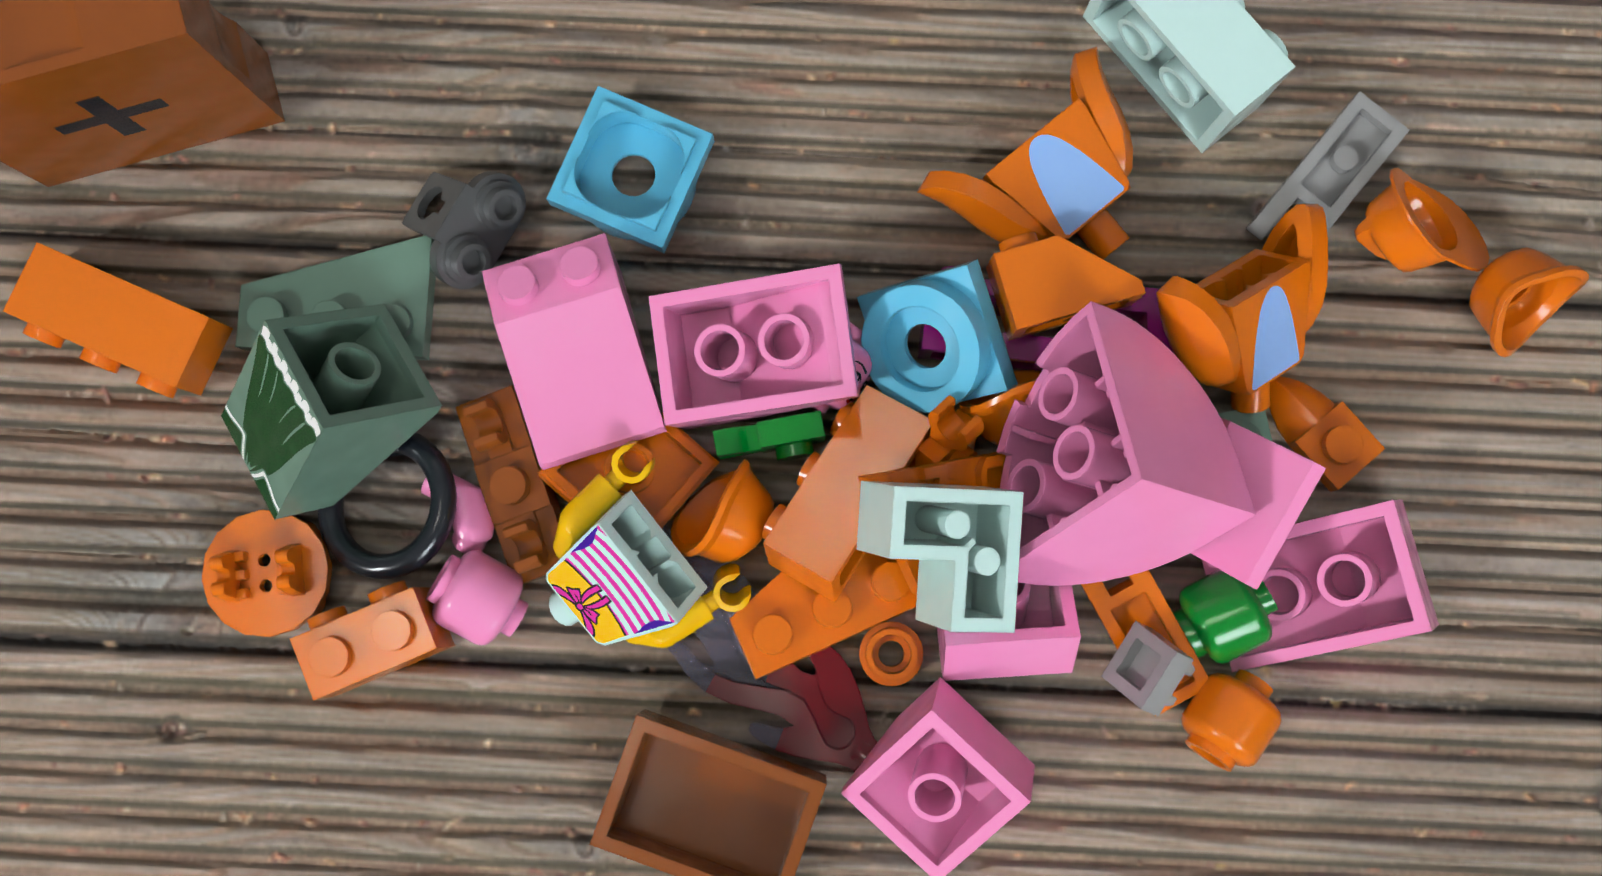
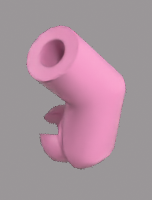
(472, 520)

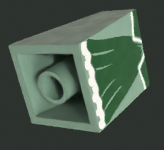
(325, 404)

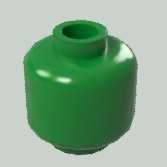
(1225, 616)

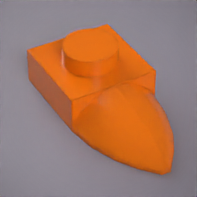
(1322, 431)

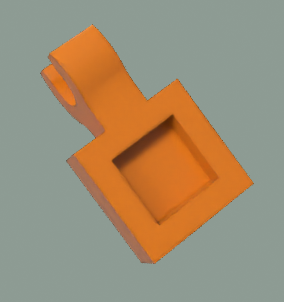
(951, 434)

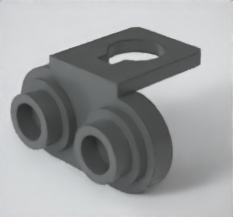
(470, 226)

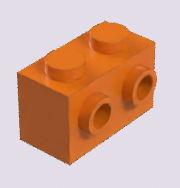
(369, 643)

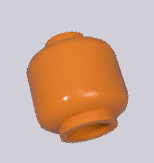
(1231, 720)

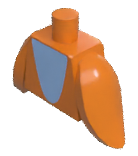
(1058, 176)
(1252, 314)

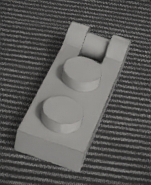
(1335, 165)

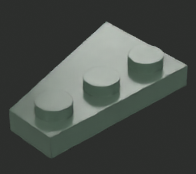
(385, 275)

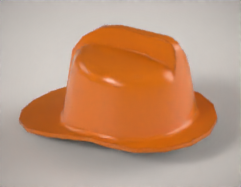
(1420, 228)

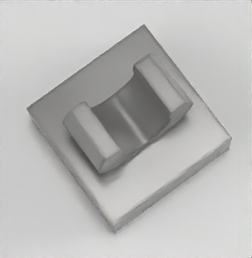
(1148, 669)

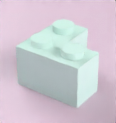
(963, 545)

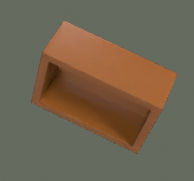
(706, 804)

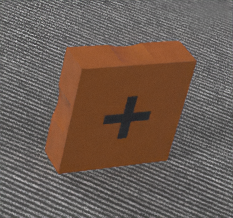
(123, 83)

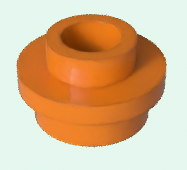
(910, 661)

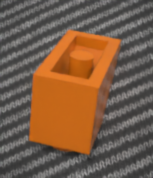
(1051, 281)

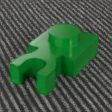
(788, 436)

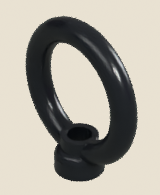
(424, 546)

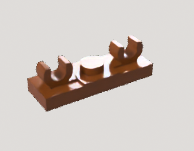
(507, 471)

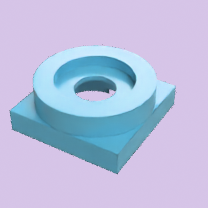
(624, 128)
(963, 313)

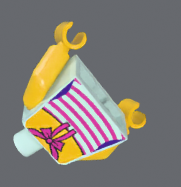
(624, 571)

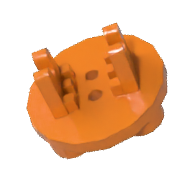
(297, 569)

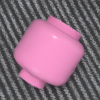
(477, 597)

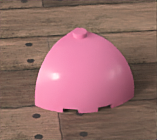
(1116, 457)

